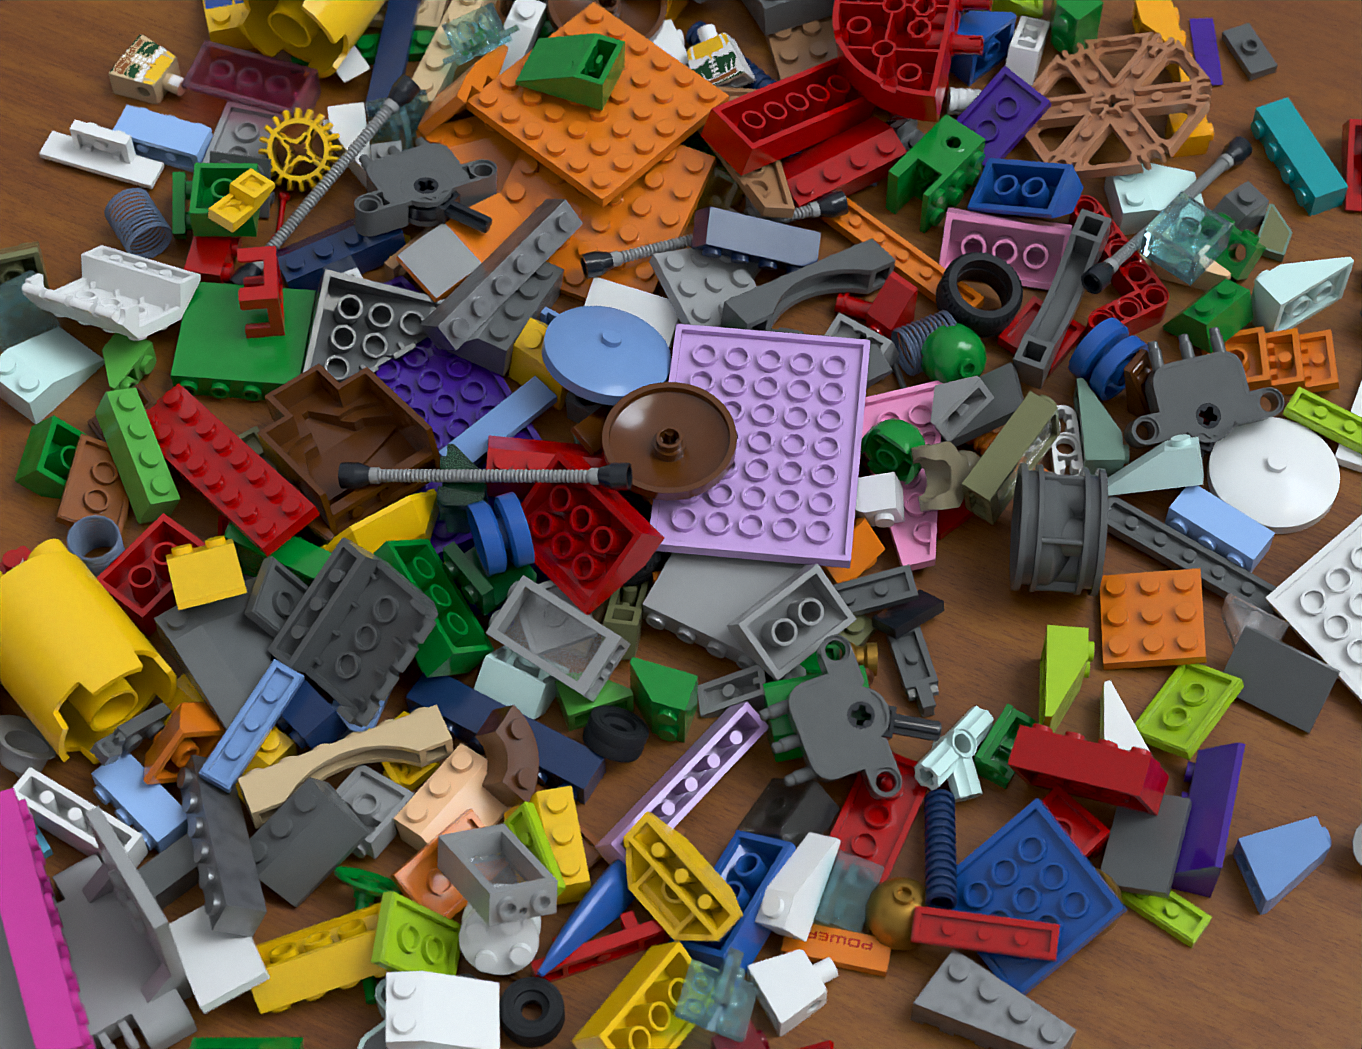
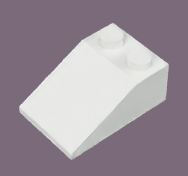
(441, 1012)

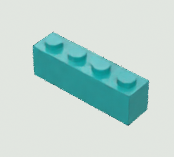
(1298, 156)

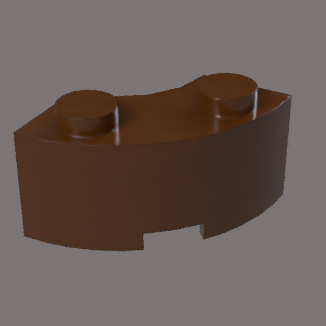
(510, 756)

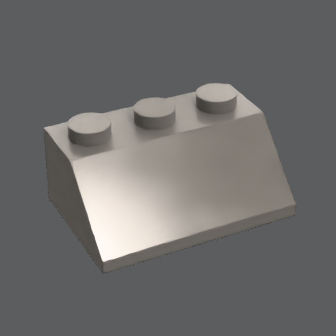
(791, 621)

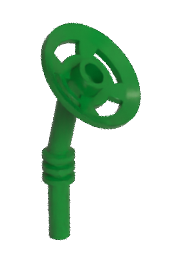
(366, 888)

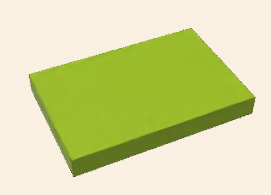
(1187, 708)
(414, 938)

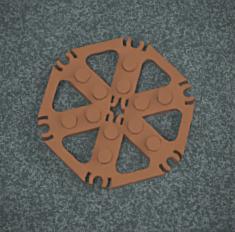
(1132, 100)

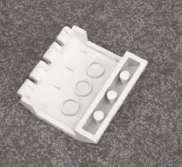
(119, 293)

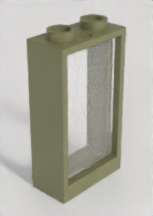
(1021, 440)

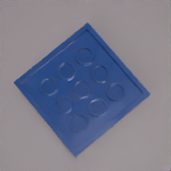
(1038, 876)

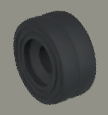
(615, 733)
(532, 991)

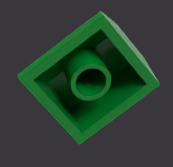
(1073, 23)
(1222, 306)
(48, 457)
(664, 698)

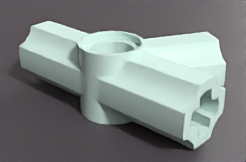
(953, 756)

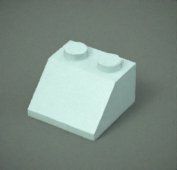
(516, 681)

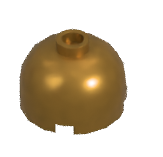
(892, 911)

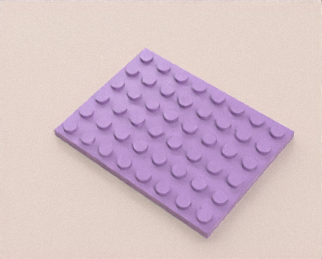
(796, 448)

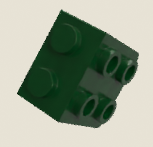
(476, 586)

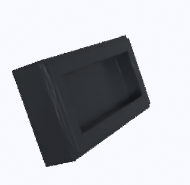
(905, 617)

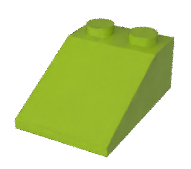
(1063, 666)

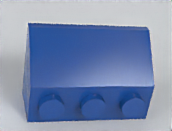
(1026, 188)

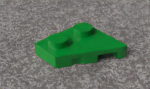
(180, 200)

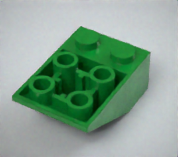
(575, 68)

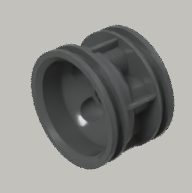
(1058, 530)

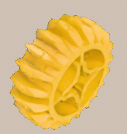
(308, 138)

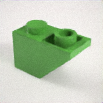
(127, 361)

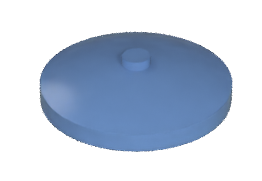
(604, 353)

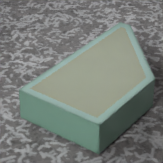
(1274, 234)

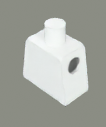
(791, 987)

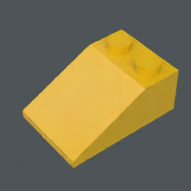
(205, 572)

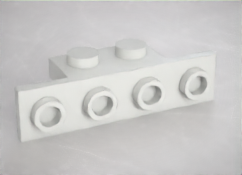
(103, 153)

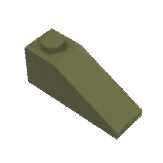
(625, 615)

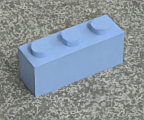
(165, 137)
(1219, 527)
(143, 806)

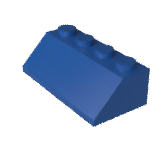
(748, 868)

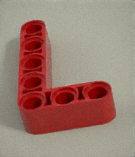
(1142, 292)

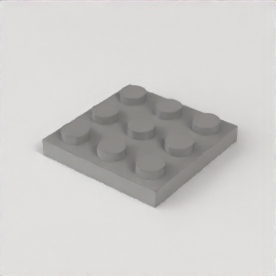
(700, 284)

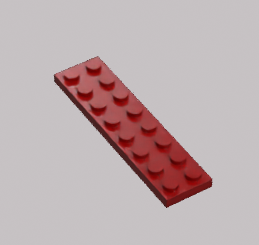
(228, 472)

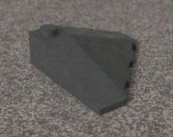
(363, 324)
(218, 651)

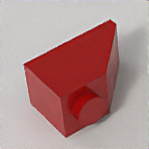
(892, 306)

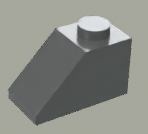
(1244, 206)

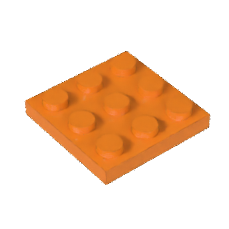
(1152, 619)

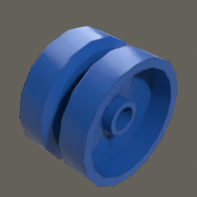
(1104, 356)
(505, 532)

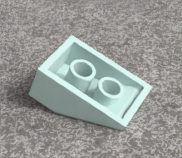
(1142, 196)
(1297, 291)
(45, 372)

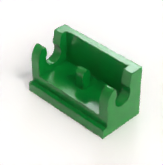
(996, 749)

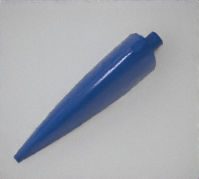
(596, 910)

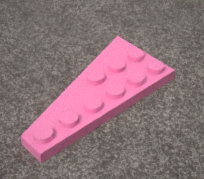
(916, 536)

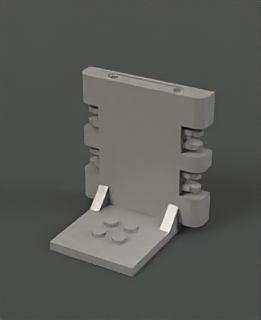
(118, 952)

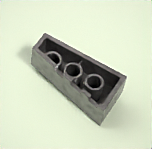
(985, 1009)

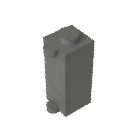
(171, 872)

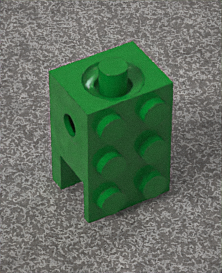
(937, 171)

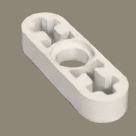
(1070, 437)

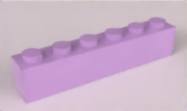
(691, 775)

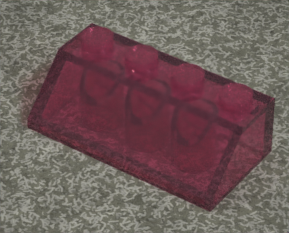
(252, 79)

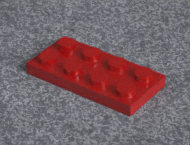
(877, 827)

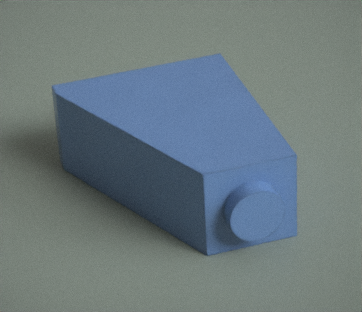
(1280, 859)

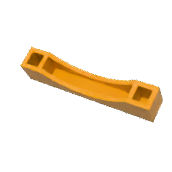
(1163, 18)

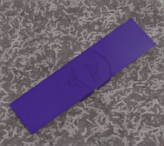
(1206, 48)

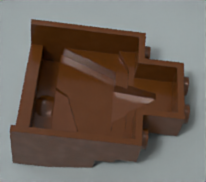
(341, 422)

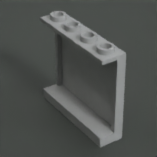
(705, 593)

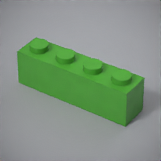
(137, 455)

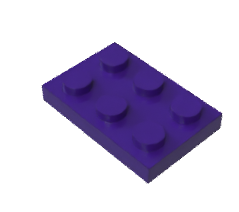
(1004, 113)

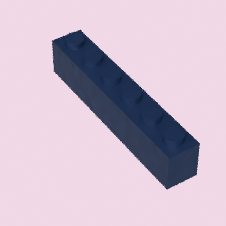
(465, 711)

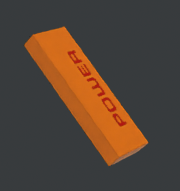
(844, 947)

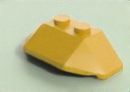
(403, 520)
(677, 883)

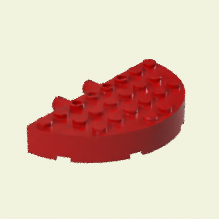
(903, 50)

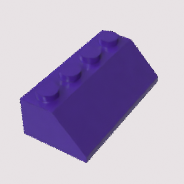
(1212, 793)

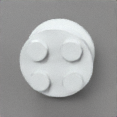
(499, 947)

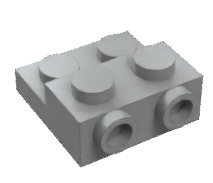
(376, 804)

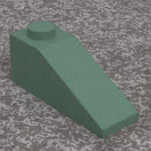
(1098, 433)

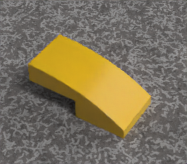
(244, 199)

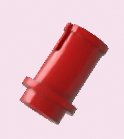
(852, 306)

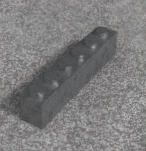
(501, 274)
(221, 853)

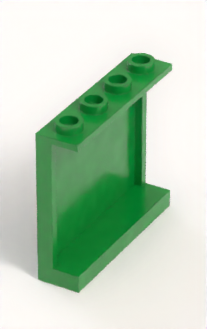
(220, 360)

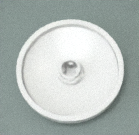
(1275, 474)

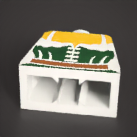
(719, 59)

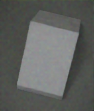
(958, 404)

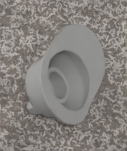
(22, 745)

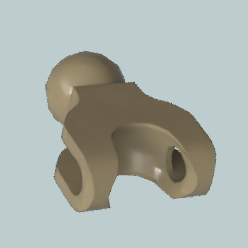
(944, 473)

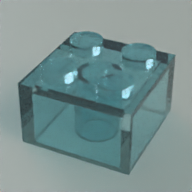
(1185, 238)

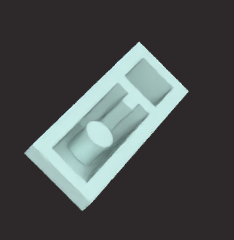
(1167, 466)

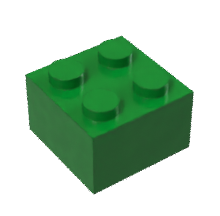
(210, 185)

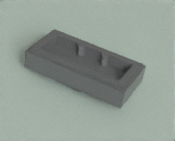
(1249, 51)

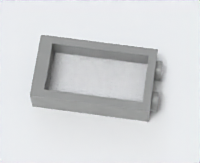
(557, 637)
(497, 874)

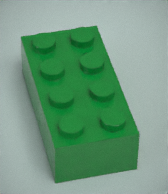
(457, 638)

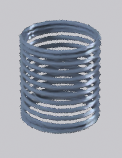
(136, 218)
(916, 342)
(108, 536)

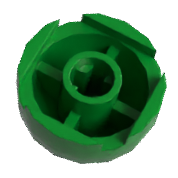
(953, 354)
(889, 448)

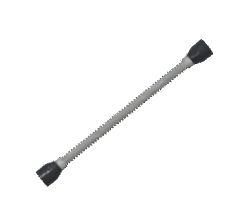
(400, 94)
(599, 262)
(1101, 274)
(612, 476)

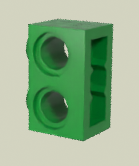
(1240, 269)

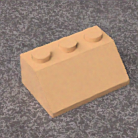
(448, 795)

